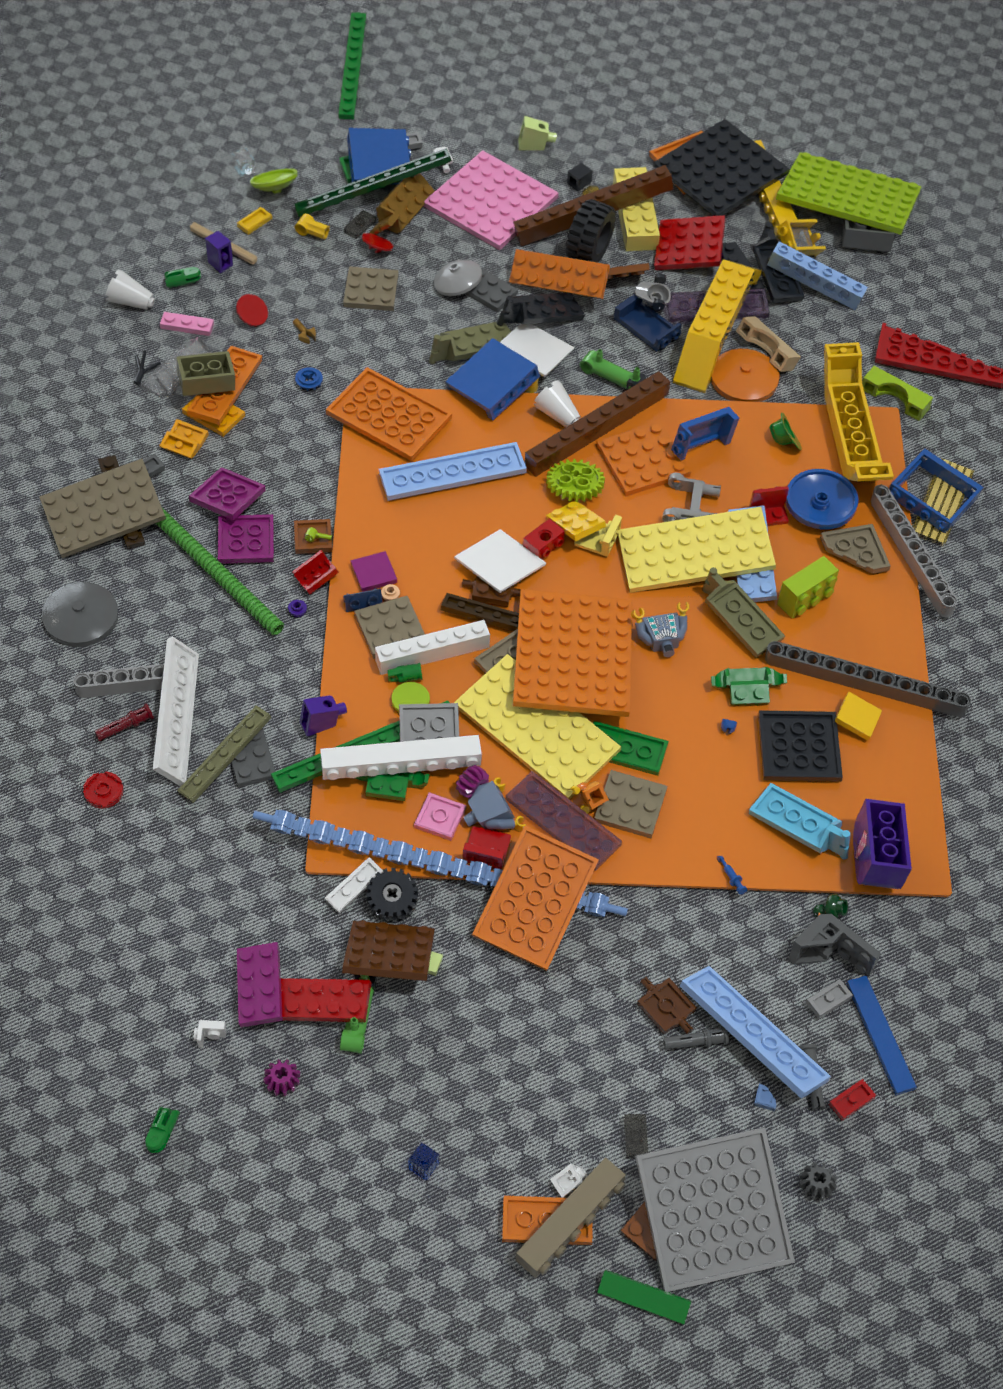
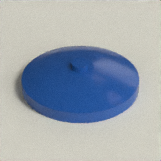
(821, 499)

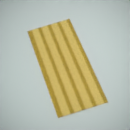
(943, 499)

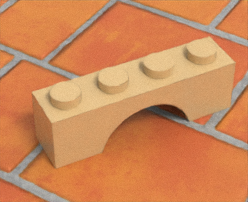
(782, 355)

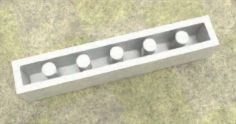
(433, 646)

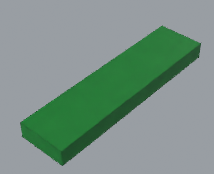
(644, 1296)

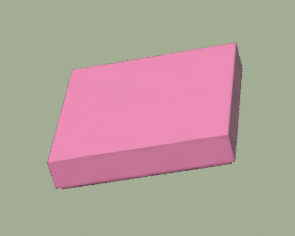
(440, 816)

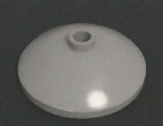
(457, 277)

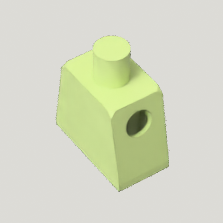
(534, 134)

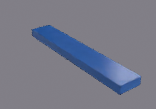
(881, 1035)

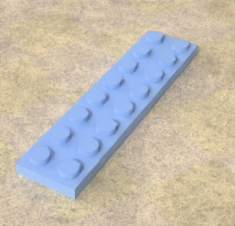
(452, 471)
(755, 1032)

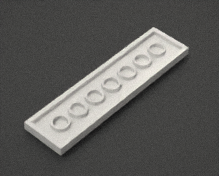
(176, 711)

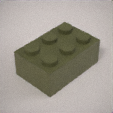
(205, 373)

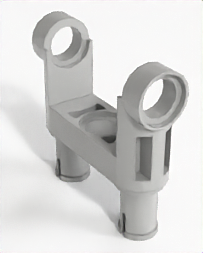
(698, 488)

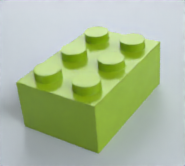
(807, 587)

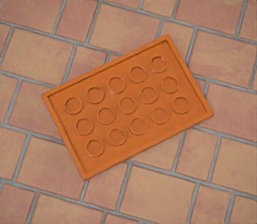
(389, 413)
(535, 898)

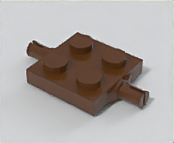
(485, 593)
(666, 1005)

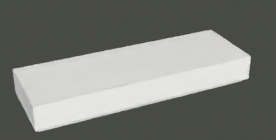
(353, 885)

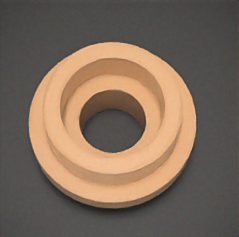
(390, 596)

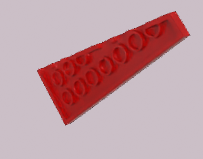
(929, 357)

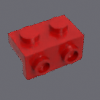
(315, 572)

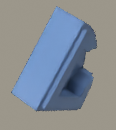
(764, 1098)

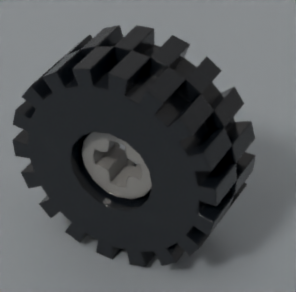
(392, 907)

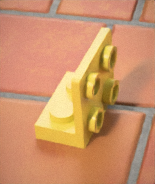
(602, 540)

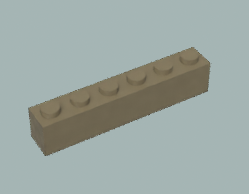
(570, 1218)

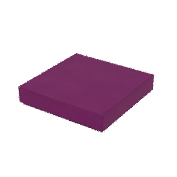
(373, 571)

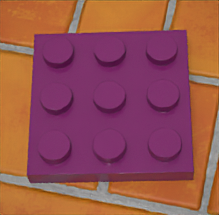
(227, 493)
(246, 539)

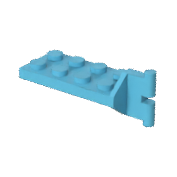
(801, 821)

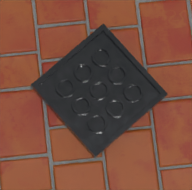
(799, 746)

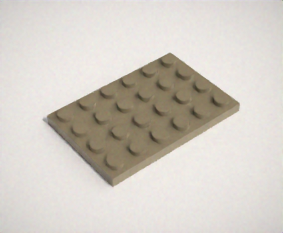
(102, 508)

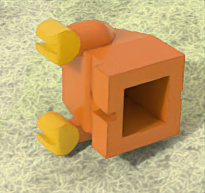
(592, 793)

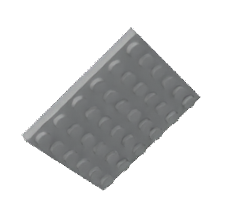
(714, 1209)

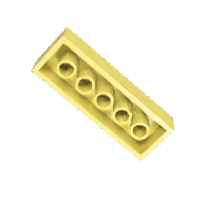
(638, 220)

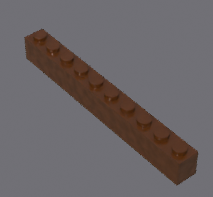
(617, 195)
(597, 423)

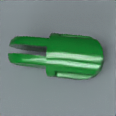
(182, 276)
(161, 1129)

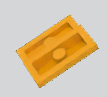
(184, 439)

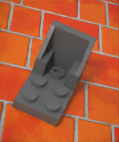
(840, 938)

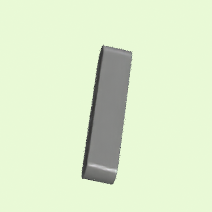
(119, 681)

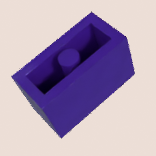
(219, 251)

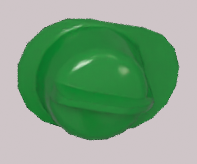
(782, 432)

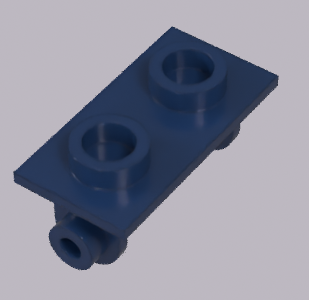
(362, 599)

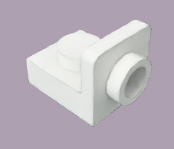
(209, 1029)
(568, 1179)

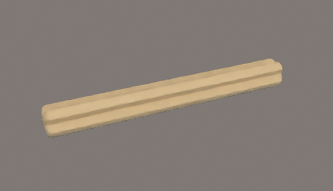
(236, 250)

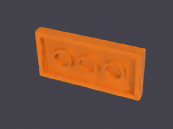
(527, 1214)

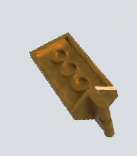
(402, 204)

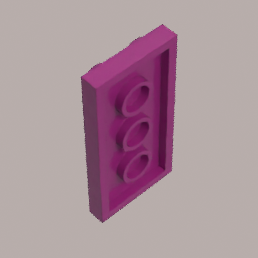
(259, 984)

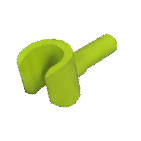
(312, 533)

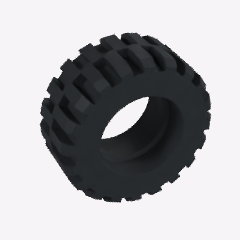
(591, 231)

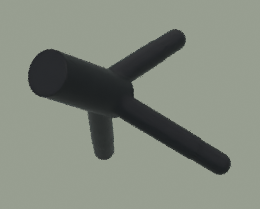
(141, 370)

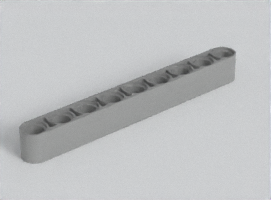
(913, 551)

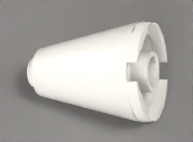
(128, 292)
(557, 404)

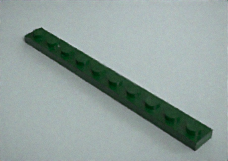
(373, 182)

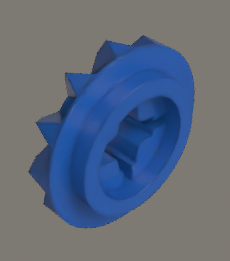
(307, 373)

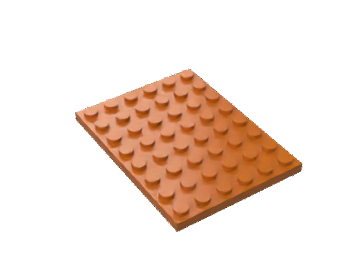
(573, 653)

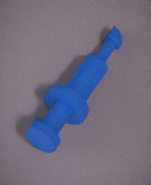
(735, 880)

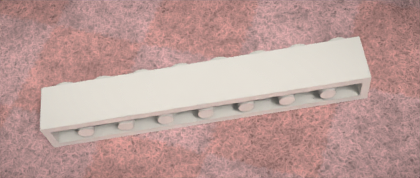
(400, 757)

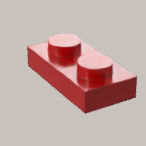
(852, 1100)

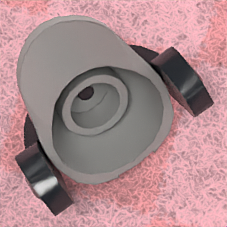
(655, 293)

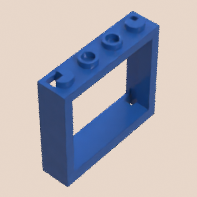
(947, 473)

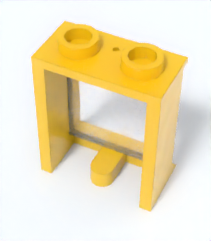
(799, 236)

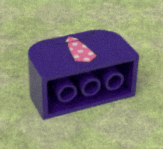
(881, 844)

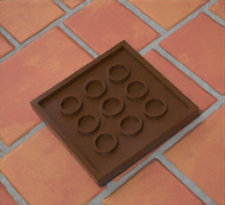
(389, 950)

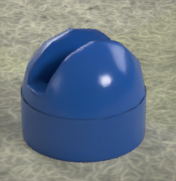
(728, 724)

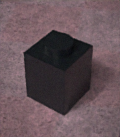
(579, 176)

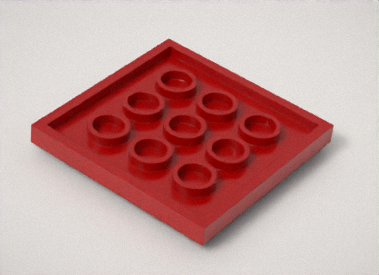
(690, 243)

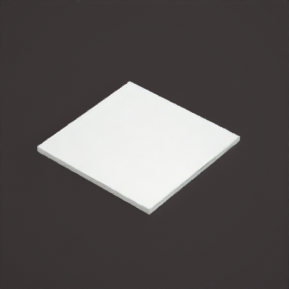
(537, 347)
(500, 560)

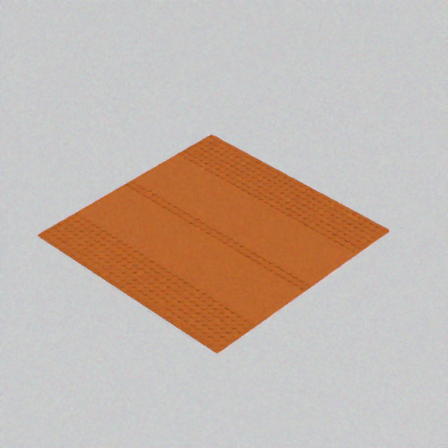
(707, 772)

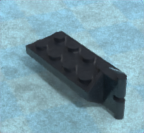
(779, 285)
(540, 309)

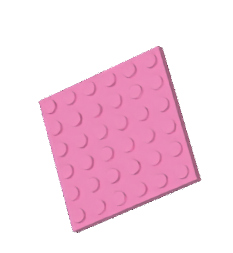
(488, 199)

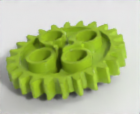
(575, 480)

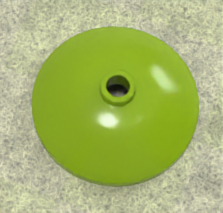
(274, 180)

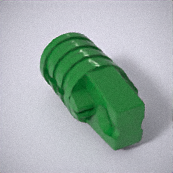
(405, 673)

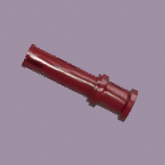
(132, 718)

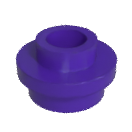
(297, 612)

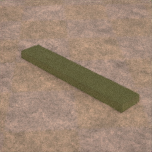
(224, 754)

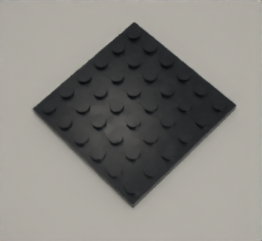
(722, 168)

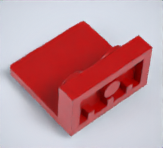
(774, 503)
(487, 847)

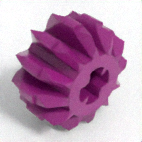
(471, 780)
(274, 1076)

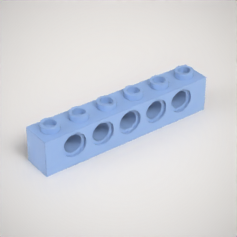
(817, 275)

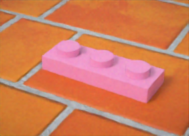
(187, 324)

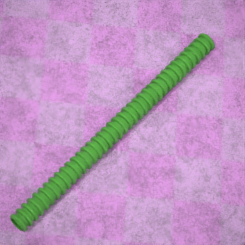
(221, 574)

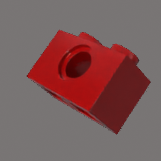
(544, 539)

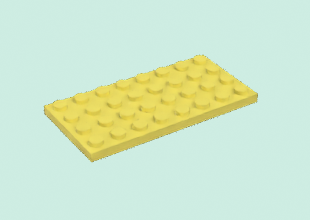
(689, 547)
(551, 743)

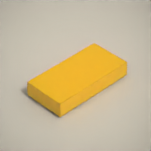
(254, 220)

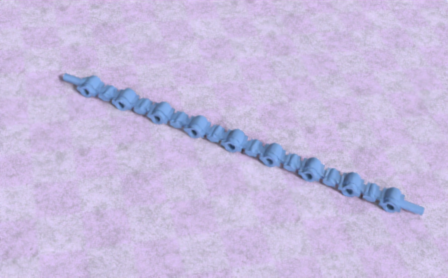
(401, 853)

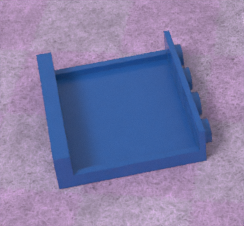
(376, 150)
(494, 377)

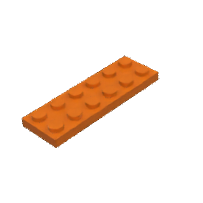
(559, 273)
(215, 406)

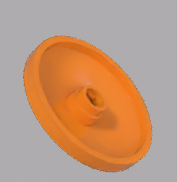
(745, 376)

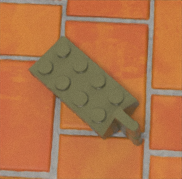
(465, 342)
(740, 613)

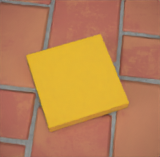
(858, 716)

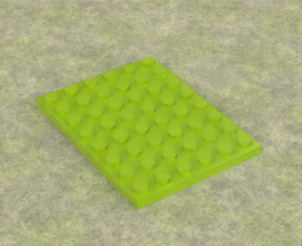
(849, 193)

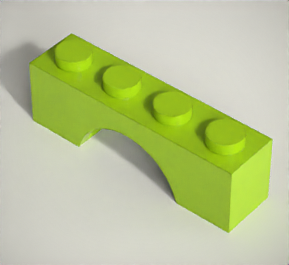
(880, 382)

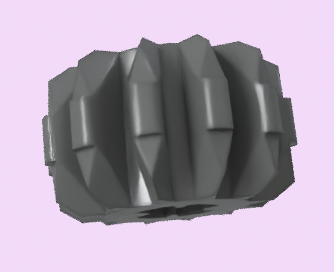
(819, 1188)

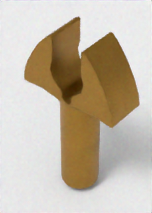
(304, 331)

